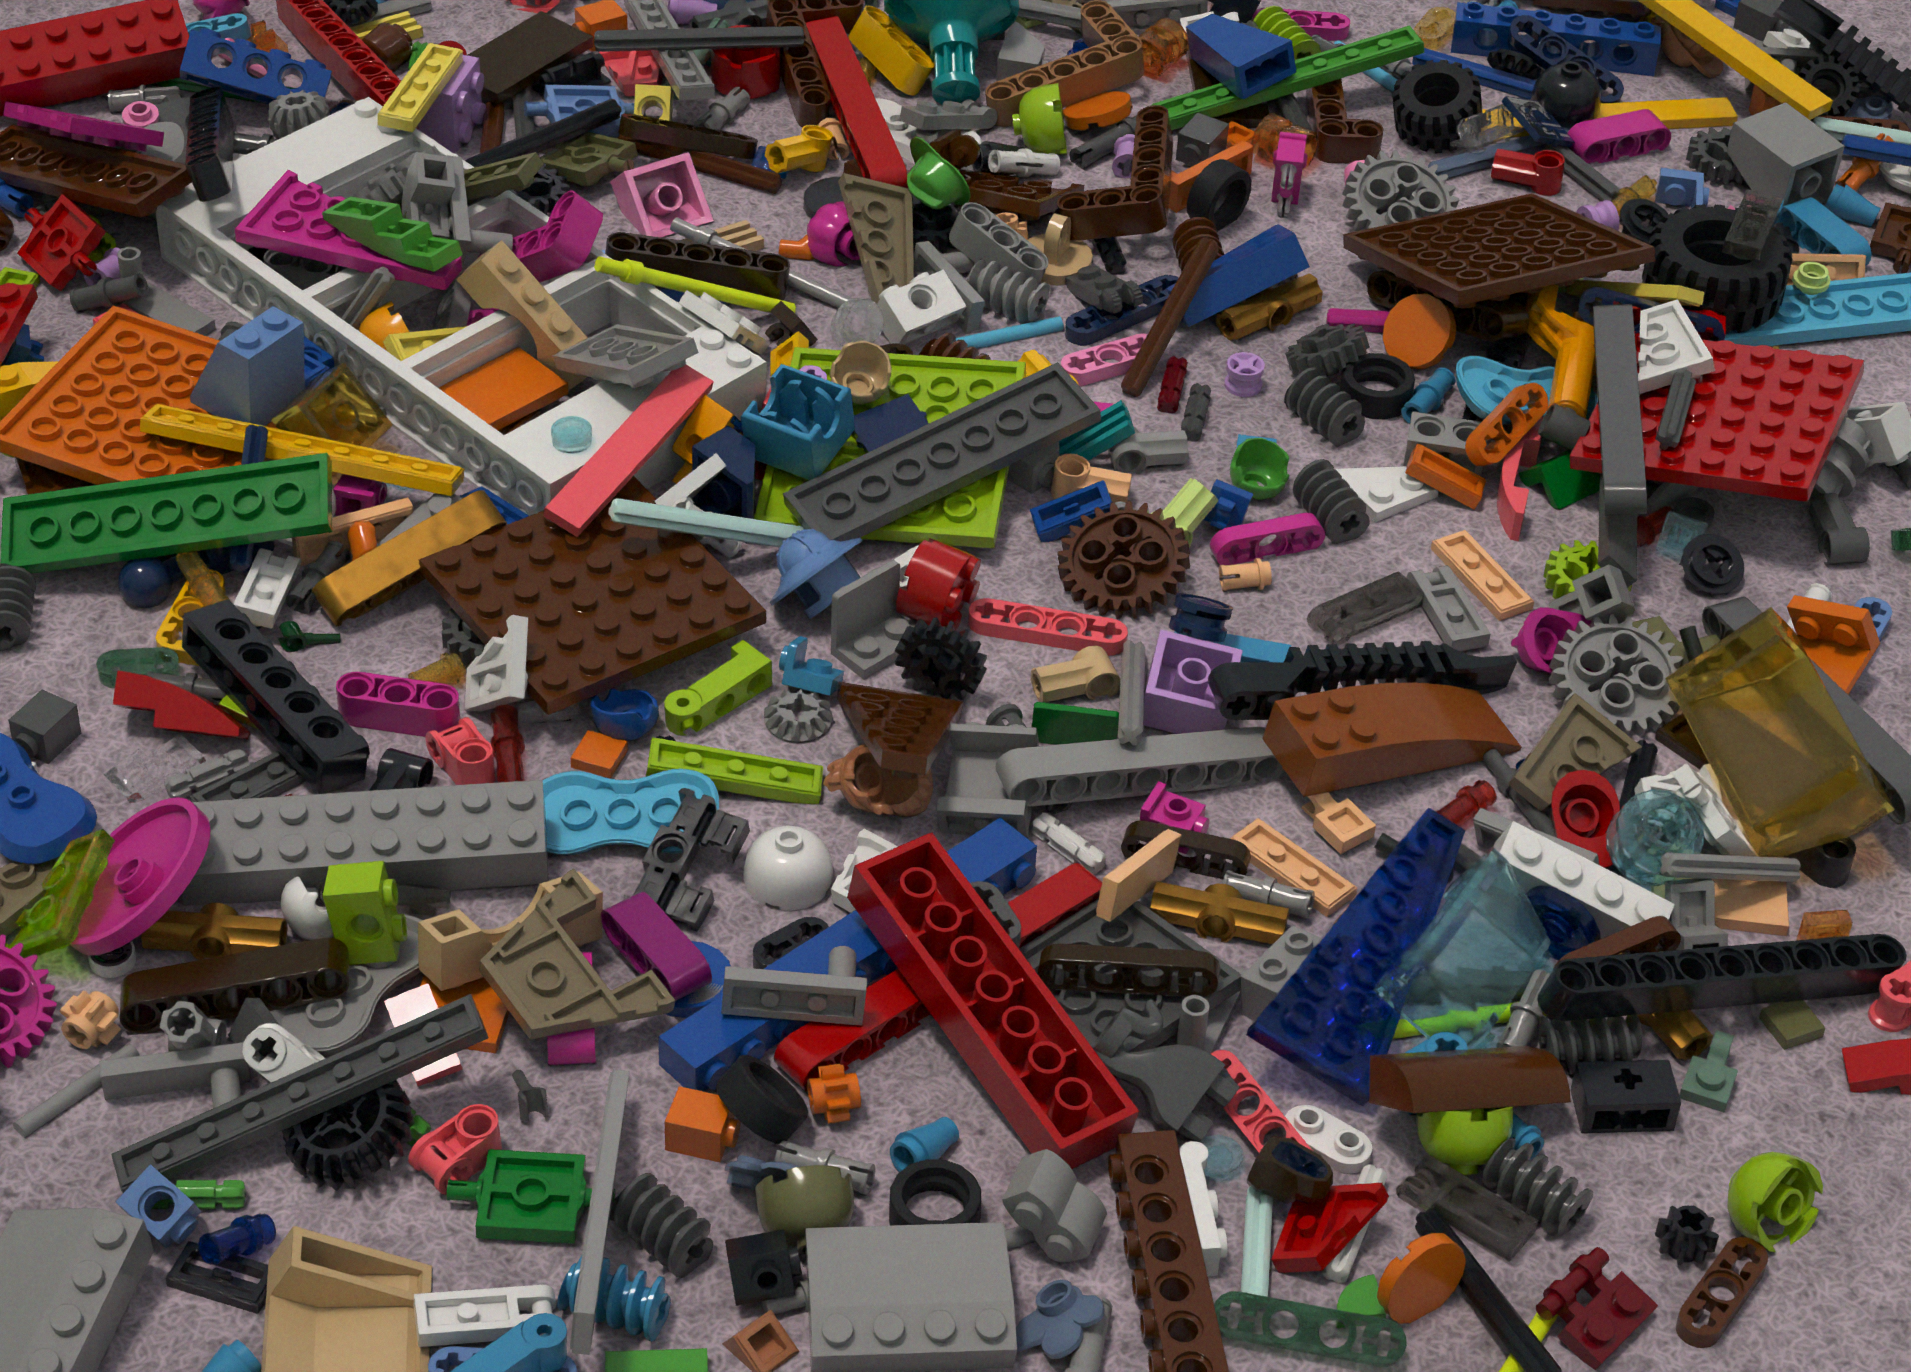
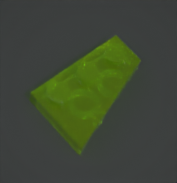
(69, 891)

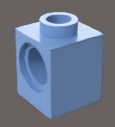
(148, 1190)

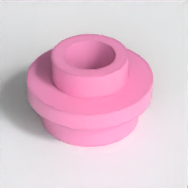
(140, 114)

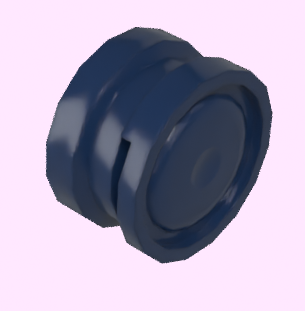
(1200, 617)

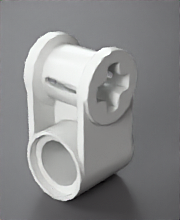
(291, 1052)

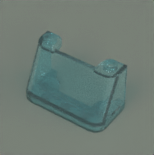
(1470, 956)

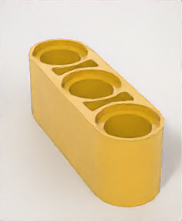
(891, 50)

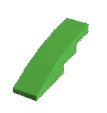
(385, 230)

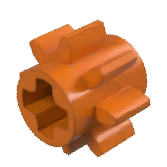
(834, 1093)

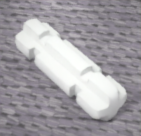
(1068, 843)

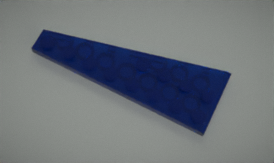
(1327, 1009)

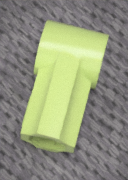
(1190, 507)

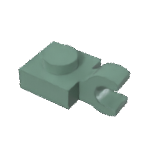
(1709, 1080)

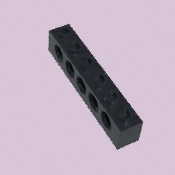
(275, 696)

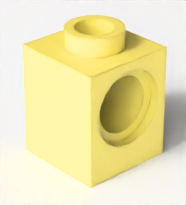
(654, 95)

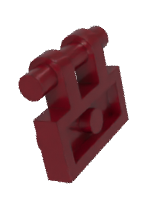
(1606, 1320)

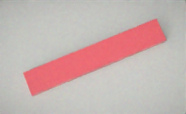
(627, 450)

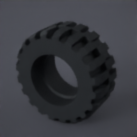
(1692, 256)

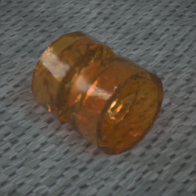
(1163, 46)
(1267, 137)

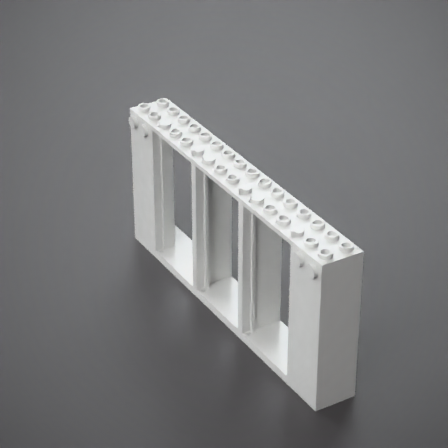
(518, 466)

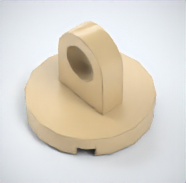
(1063, 255)

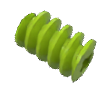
(1278, 22)

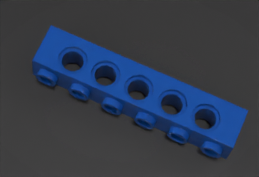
(1608, 33)

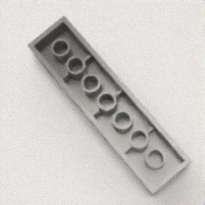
(423, 834)

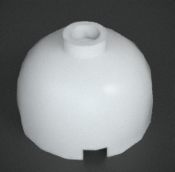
(788, 868)

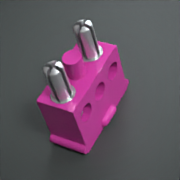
(1288, 164)

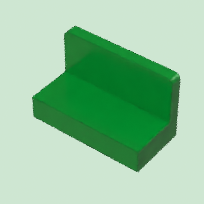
(1560, 482)
(1073, 724)

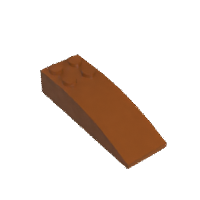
(1381, 733)

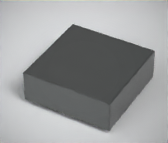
(249, 1018)

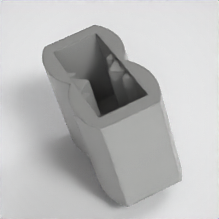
(1054, 1206)

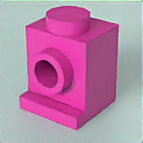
(357, 494)
(1175, 811)

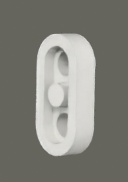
(1329, 1136)

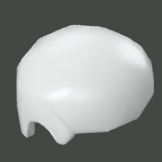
(302, 913)

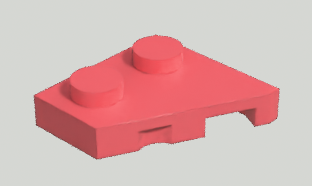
(632, 68)

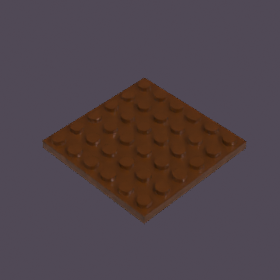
(1498, 249)
(594, 602)

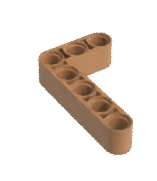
(1108, 63)

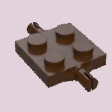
(1893, 236)

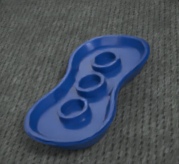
(36, 813)

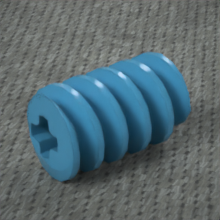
(622, 1300)

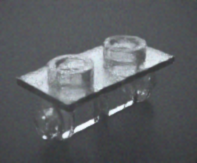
(1486, 128)

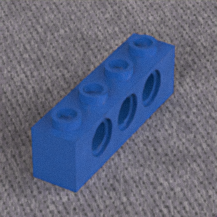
(235, 80)

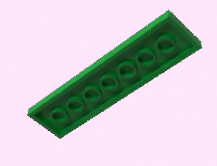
(168, 514)

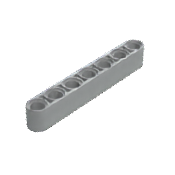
(1122, 770)

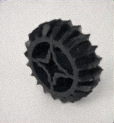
(352, 1138)

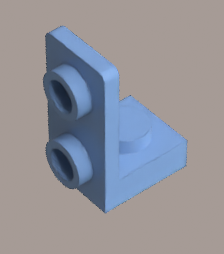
(1681, 188)

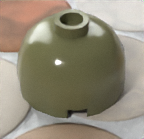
(806, 1199)

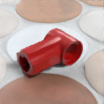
(1539, 171)

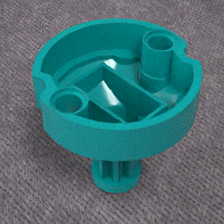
(953, 35)

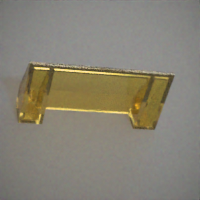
(1777, 740)

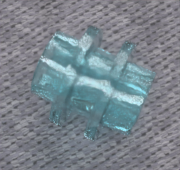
(1649, 828)

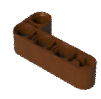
(1338, 137)

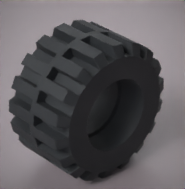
(1433, 102)

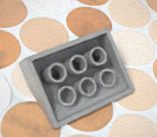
(66, 1285)
(910, 1298)

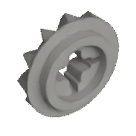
(812, 724)

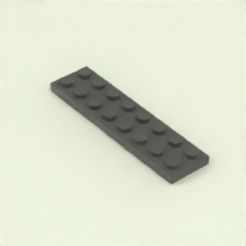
(943, 456)

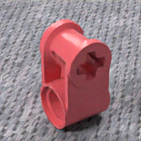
(462, 753)
(1893, 1007)
(458, 1146)

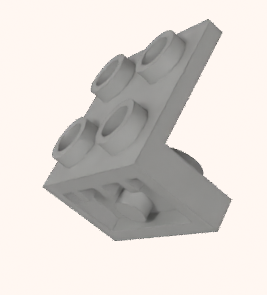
(866, 621)

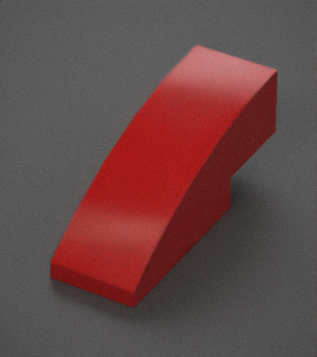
(175, 707)

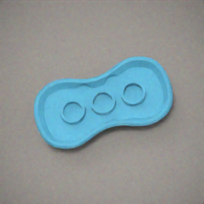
(1487, 382)
(599, 811)

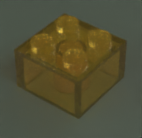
(335, 409)

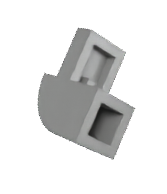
(428, 191)
(1598, 595)
(1694, 913)

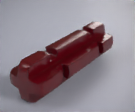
(1172, 384)

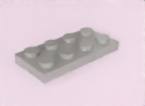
(626, 355)

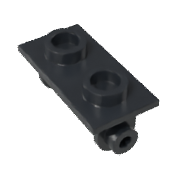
(585, 72)

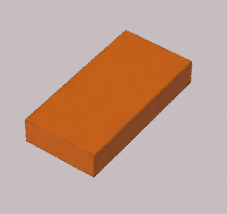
(1445, 476)

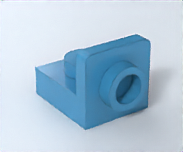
(813, 675)

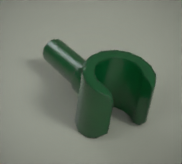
(296, 640)

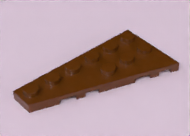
(1003, 193)
(900, 727)

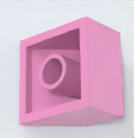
(661, 192)

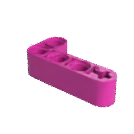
(563, 241)

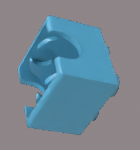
(801, 422)

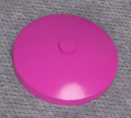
(145, 873)

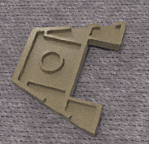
(552, 983)

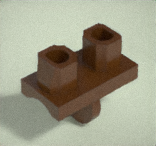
(957, 148)

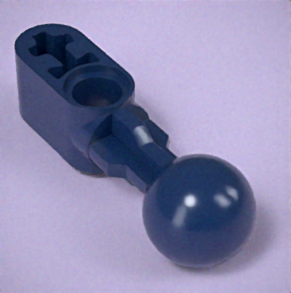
(149, 580)

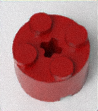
(748, 68)
(938, 583)

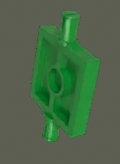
(527, 1196)

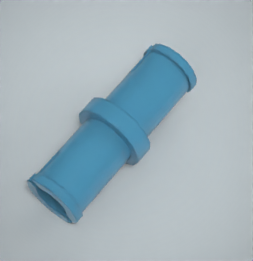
(1429, 393)

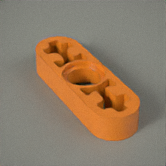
(1492, 425)

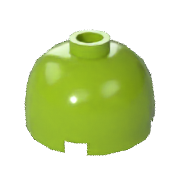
(1041, 120)
(1464, 1136)
(1774, 1188)

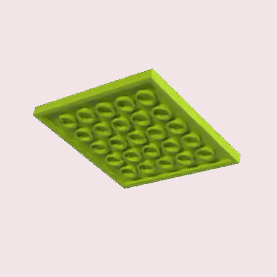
(938, 388)

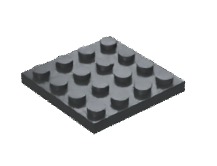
(1132, 928)

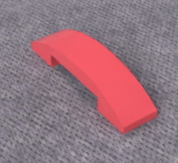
(1513, 499)

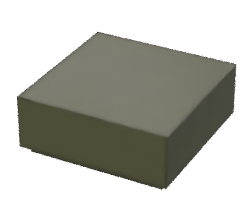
(1792, 1023)

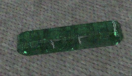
(1310, 1320)

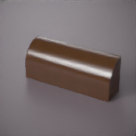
(1467, 1079)

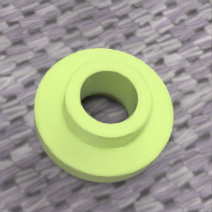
(1811, 278)

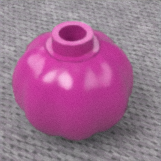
(831, 232)

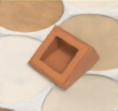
(762, 1344)

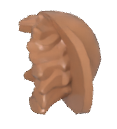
(1686, 52)
(875, 788)

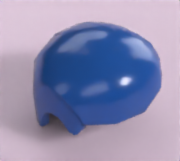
(625, 713)

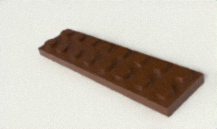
(88, 171)

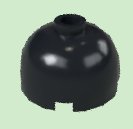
(1568, 93)

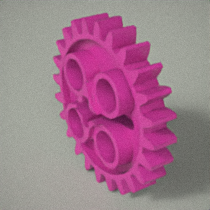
(29, 1000)

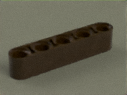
(721, 265)
(1487, 320)
(219, 985)

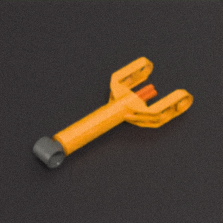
(1572, 345)

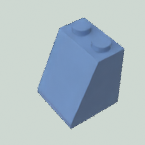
(254, 370)

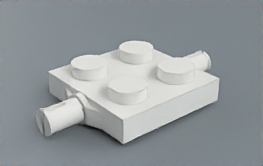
(1717, 822)

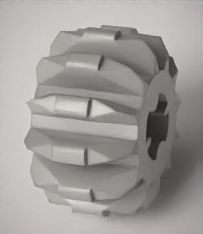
(295, 112)

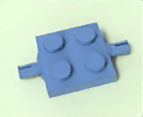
(570, 99)

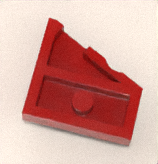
(1321, 1229)

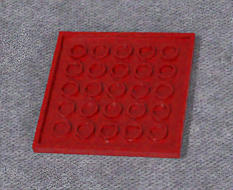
(1750, 424)

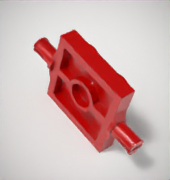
(61, 242)

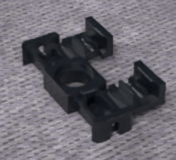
(666, 881)

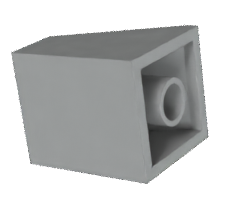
(1785, 155)

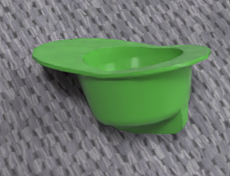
(934, 178)

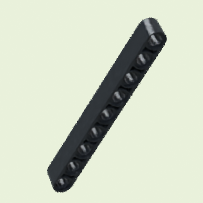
(210, 144)
(1719, 976)

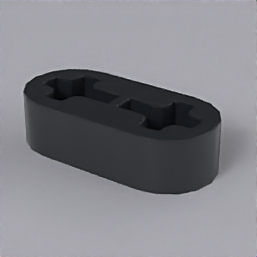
(785, 940)

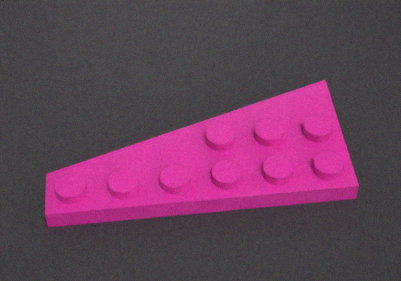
(83, 127)
(293, 223)

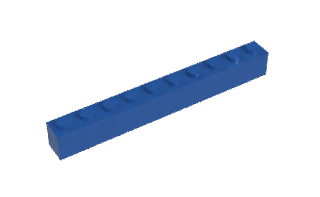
(710, 1042)

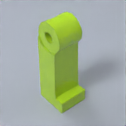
(719, 691)

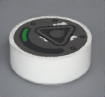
(115, 962)

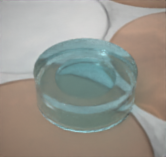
(571, 434)
(1224, 1157)

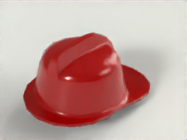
(1583, 810)

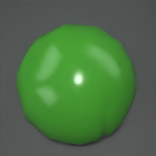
(1259, 462)

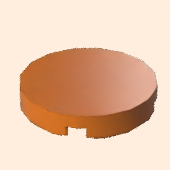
(1101, 109)
(1419, 330)
(1421, 1278)

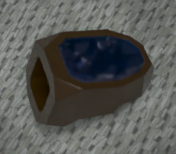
(1290, 1172)

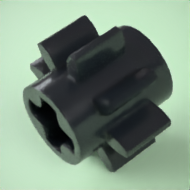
(1686, 1234)

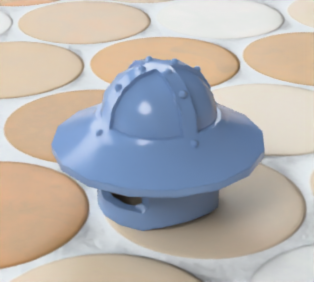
(814, 569)

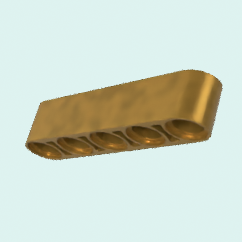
(395, 564)

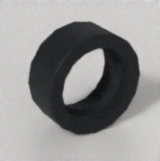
(1219, 193)
(1383, 369)
(762, 1099)
(934, 1176)

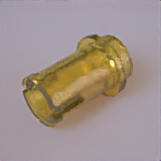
(444, 671)

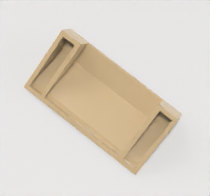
(341, 1308)

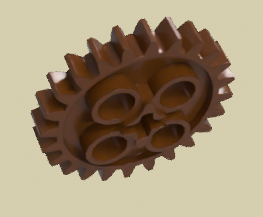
(1124, 560)

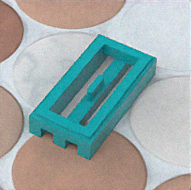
(1099, 437)

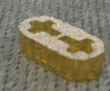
(1435, 27)

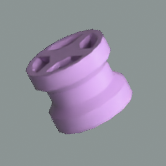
(1603, 212)
(1244, 374)

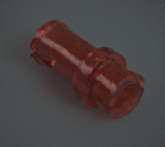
(1468, 802)

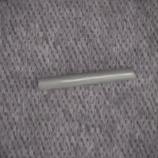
(66, 1097)

